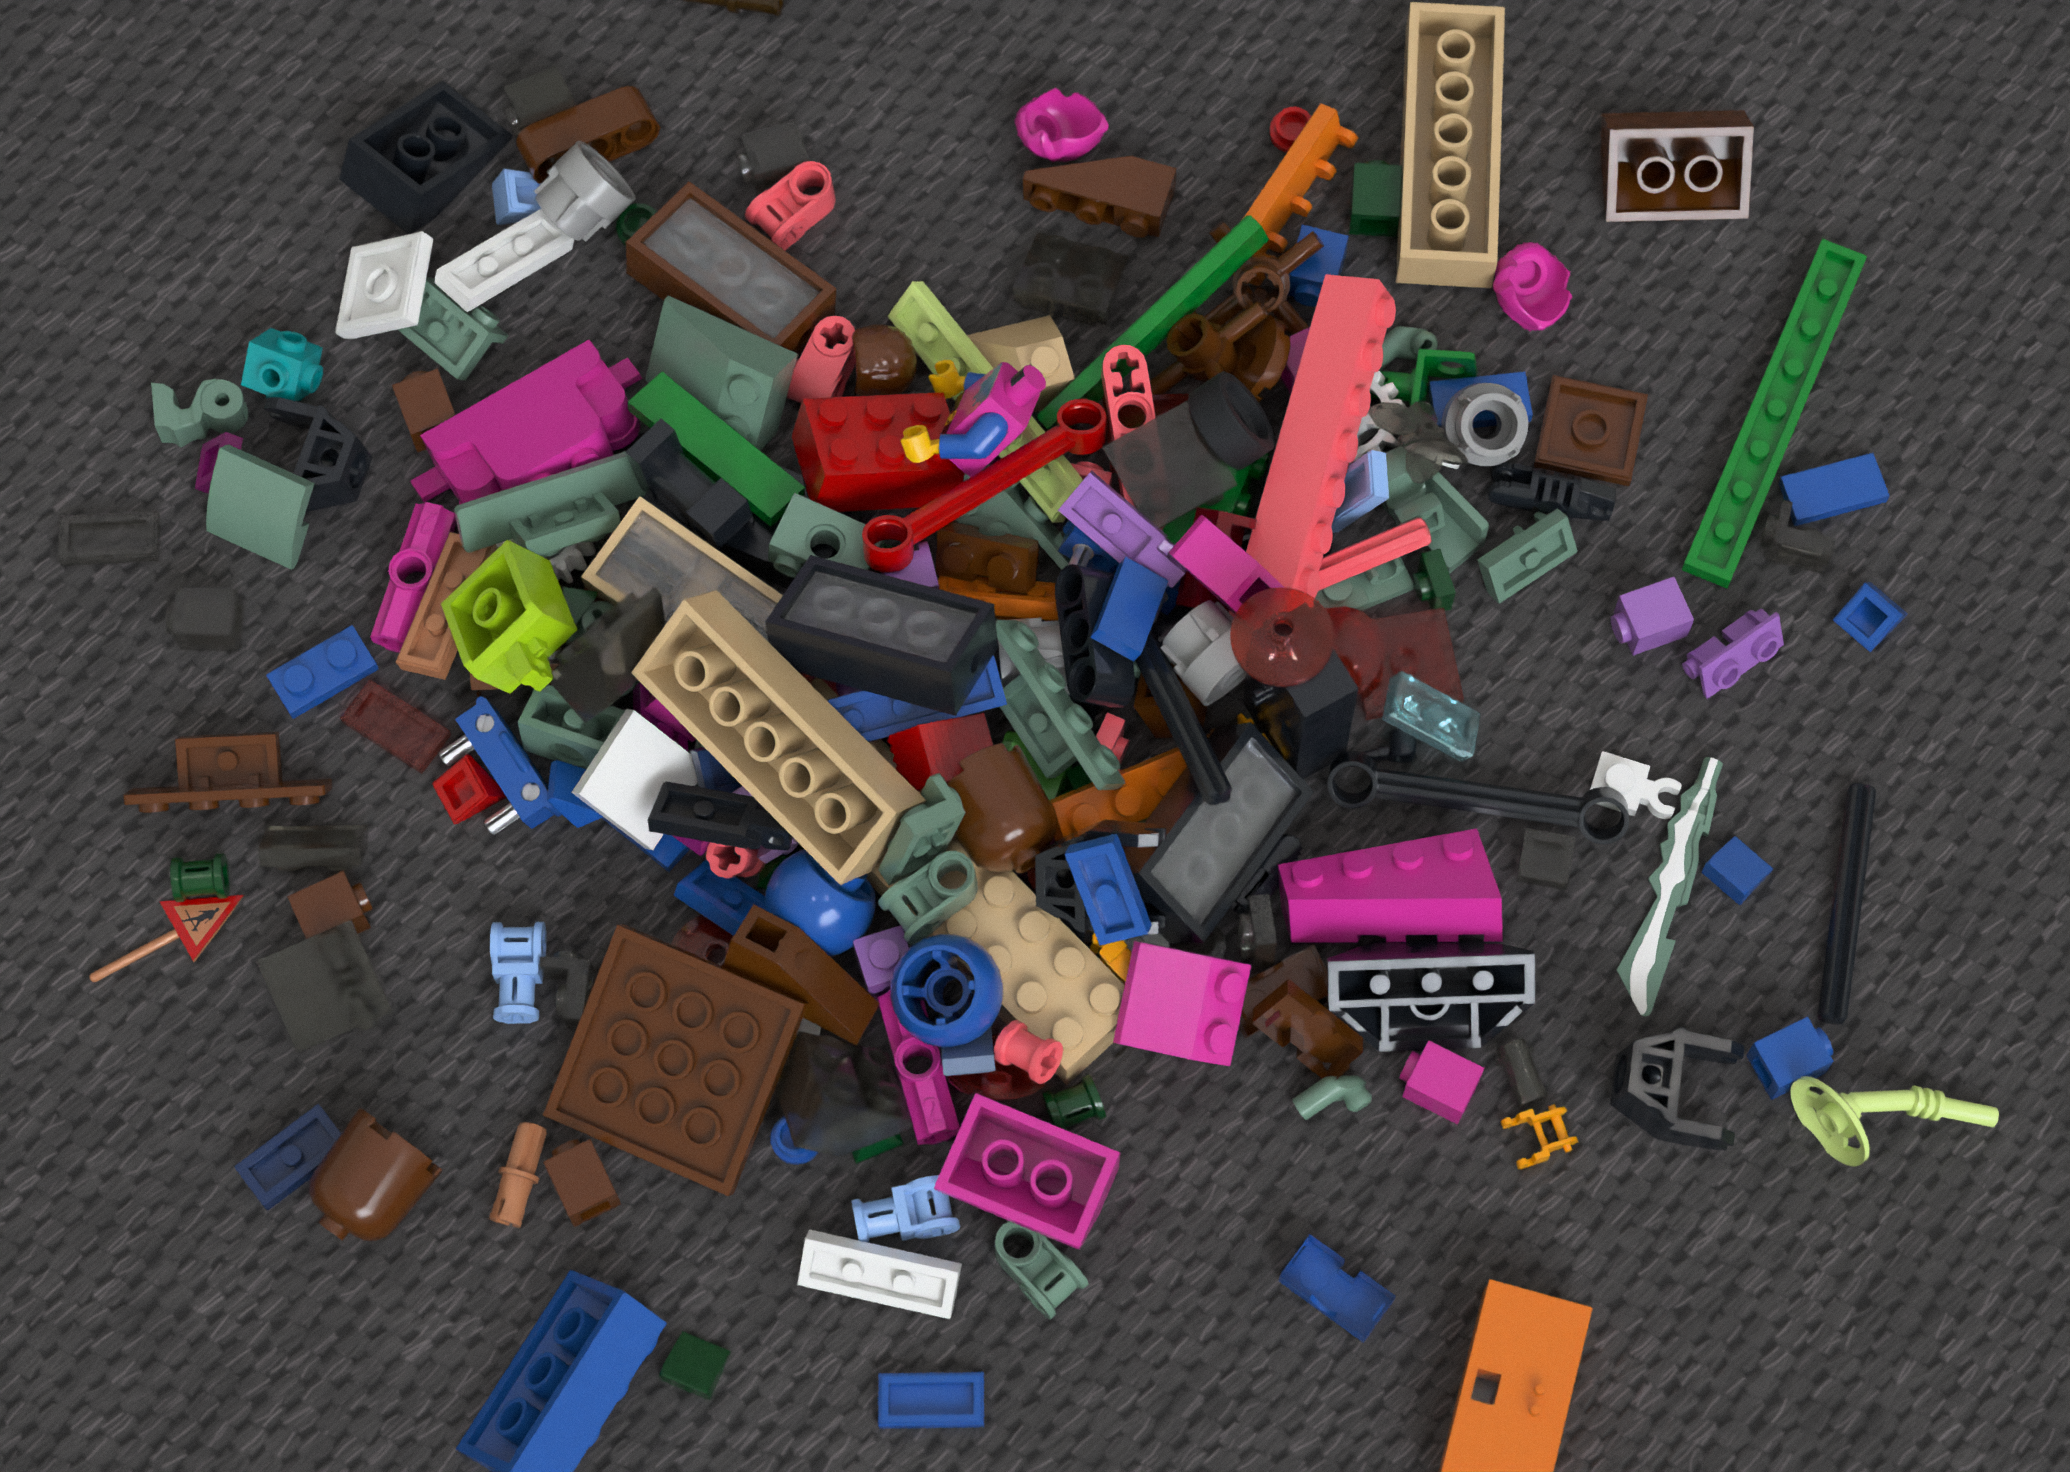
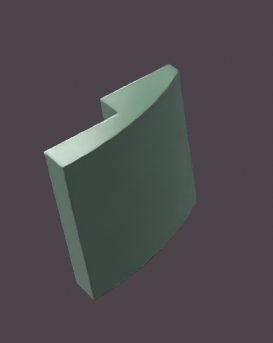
(258, 506)

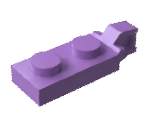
(1120, 528)

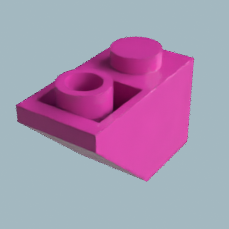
(1221, 564)

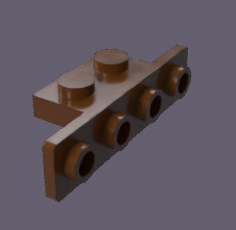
(228, 768)

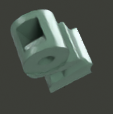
(215, 406)
(1410, 499)

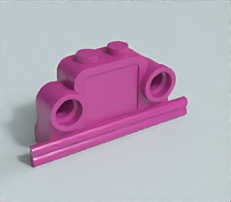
(533, 428)

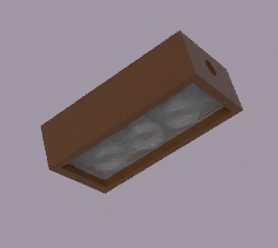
(728, 270)

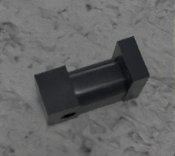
(665, 474)

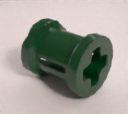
(199, 877)
(1074, 1104)

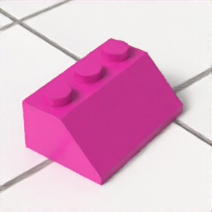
(1028, 1171)

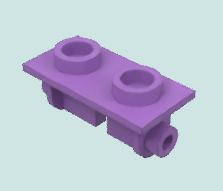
(1751, 639)

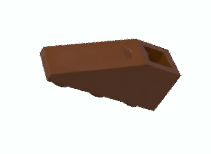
(1111, 191)
(793, 963)

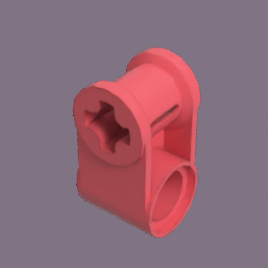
(786, 211)
(823, 370)

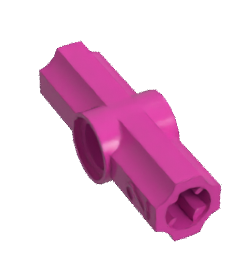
(418, 553)
(924, 1093)

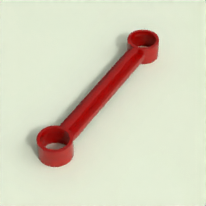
(983, 485)

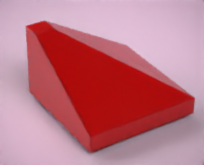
(467, 789)

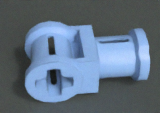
(515, 968)
(906, 1213)

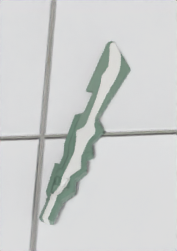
(1672, 882)

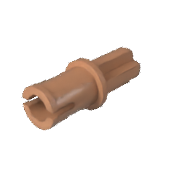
(518, 1175)

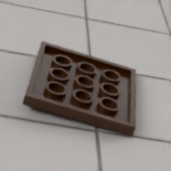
(675, 1059)

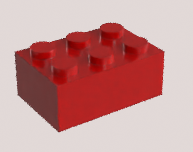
(856, 455)

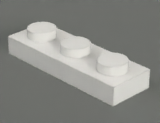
(503, 260)
(879, 1274)

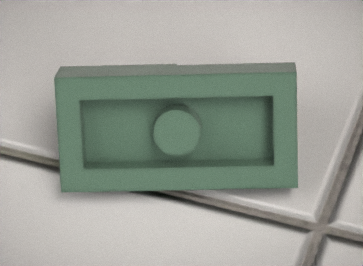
(1527, 555)
(1368, 587)

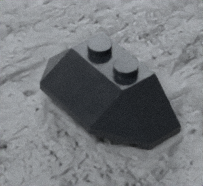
(1430, 991)

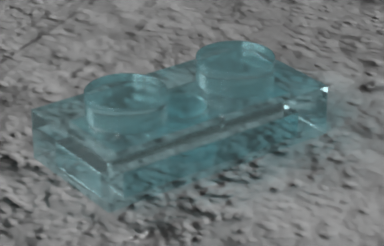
(1431, 716)

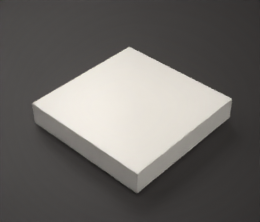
(384, 285)
(630, 773)

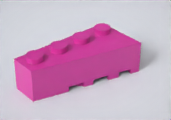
(1394, 891)

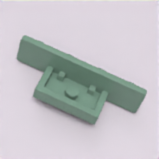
(553, 509)
(1016, 515)
(1047, 718)

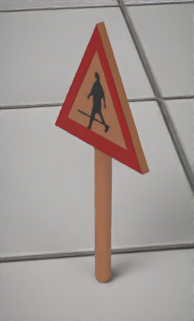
(193, 922)

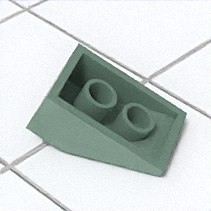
(724, 369)

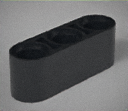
(1092, 669)

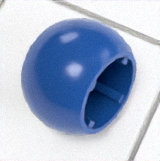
(818, 905)
(980, 996)

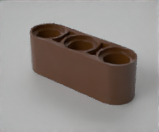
(609, 124)

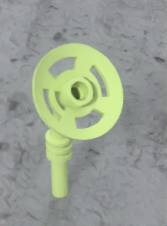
(1839, 1114)

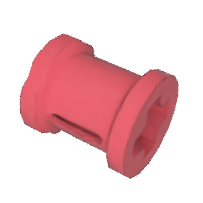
(727, 865)
(1028, 1051)

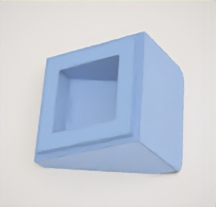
(514, 196)

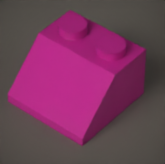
(1182, 1003)

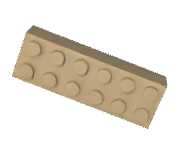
(1451, 145)
(777, 735)

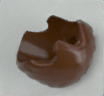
(883, 360)

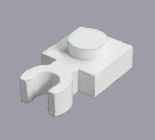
(1632, 782)

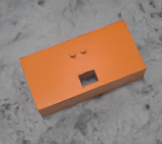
(1516, 1382)

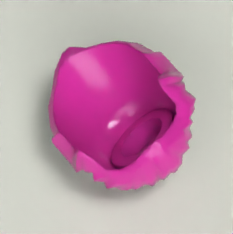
(1060, 125)
(1532, 286)

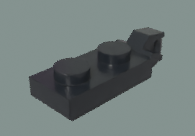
(716, 818)

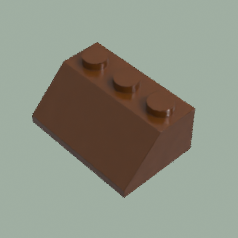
(1676, 165)

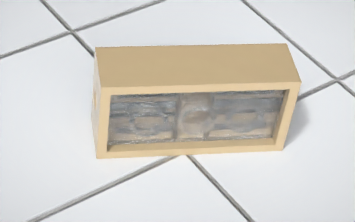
(661, 553)

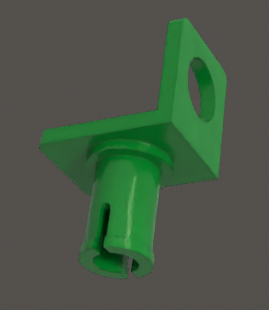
(1414, 385)

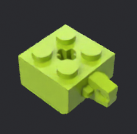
(510, 619)

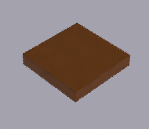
(1591, 430)

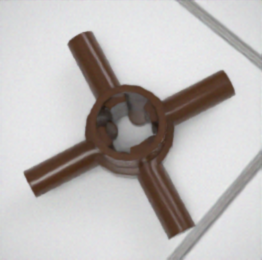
(1278, 272)
(1204, 347)

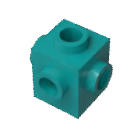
(282, 365)

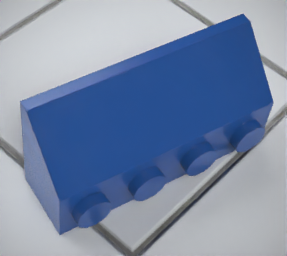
(563, 1380)

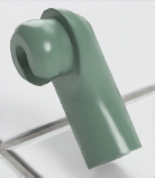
(1405, 343)
(1329, 1090)

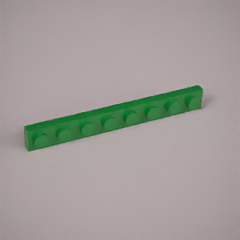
(1774, 414)

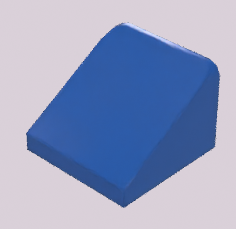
(1869, 616)
(562, 781)
(1736, 870)

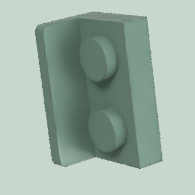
(451, 334)
(923, 831)

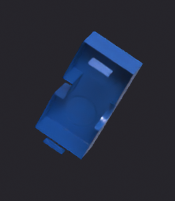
(1349, 1302)

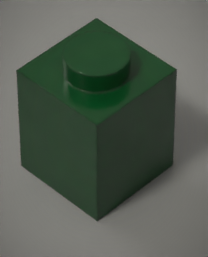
(1375, 199)

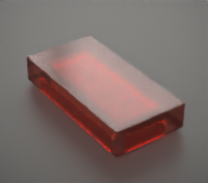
(395, 726)

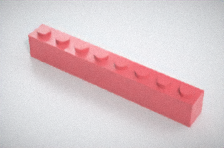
(1321, 430)

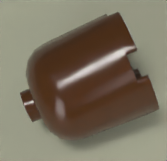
(1005, 810)
(369, 1180)

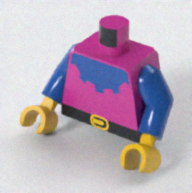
(983, 418)

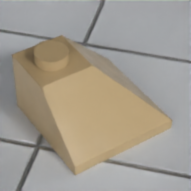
(1033, 344)

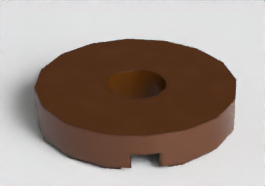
(1262, 355)

